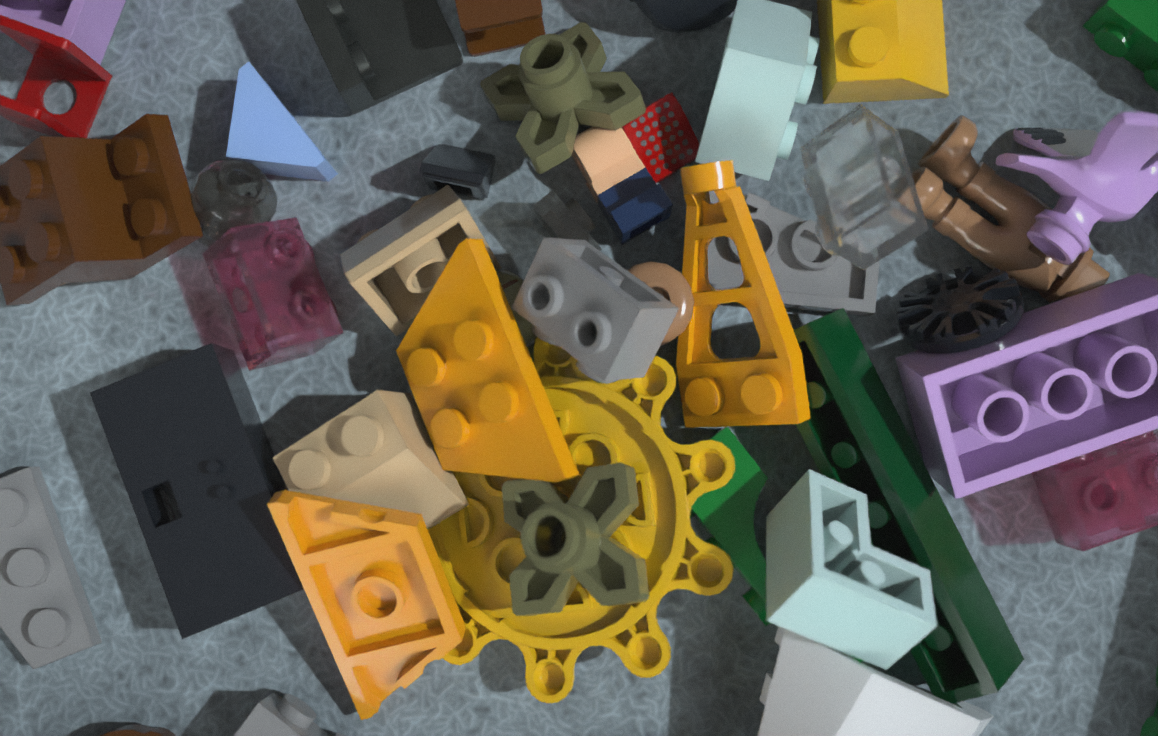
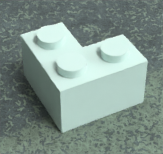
(759, 79)
(835, 584)

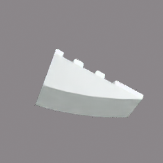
(835, 695)

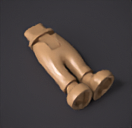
(1013, 207)

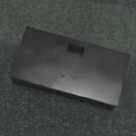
(200, 485)

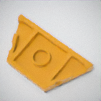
(479, 378)
(371, 590)

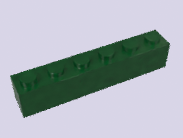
(865, 446)

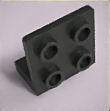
(380, 45)

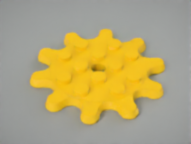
(601, 428)

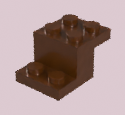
(92, 209)

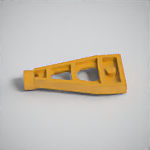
(743, 389)

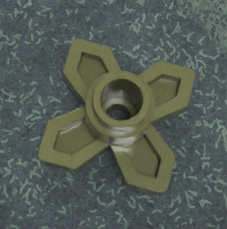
(557, 91)
(572, 541)

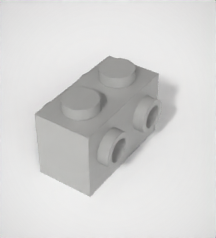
(593, 310)

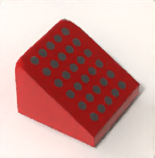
(663, 138)

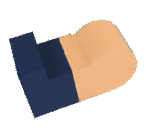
(620, 182)

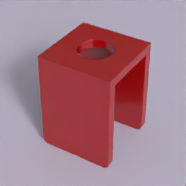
(54, 61)

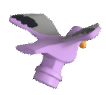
(1094, 175)

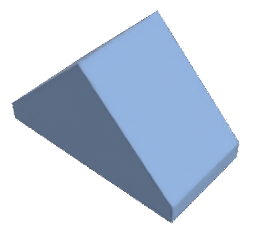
(269, 134)

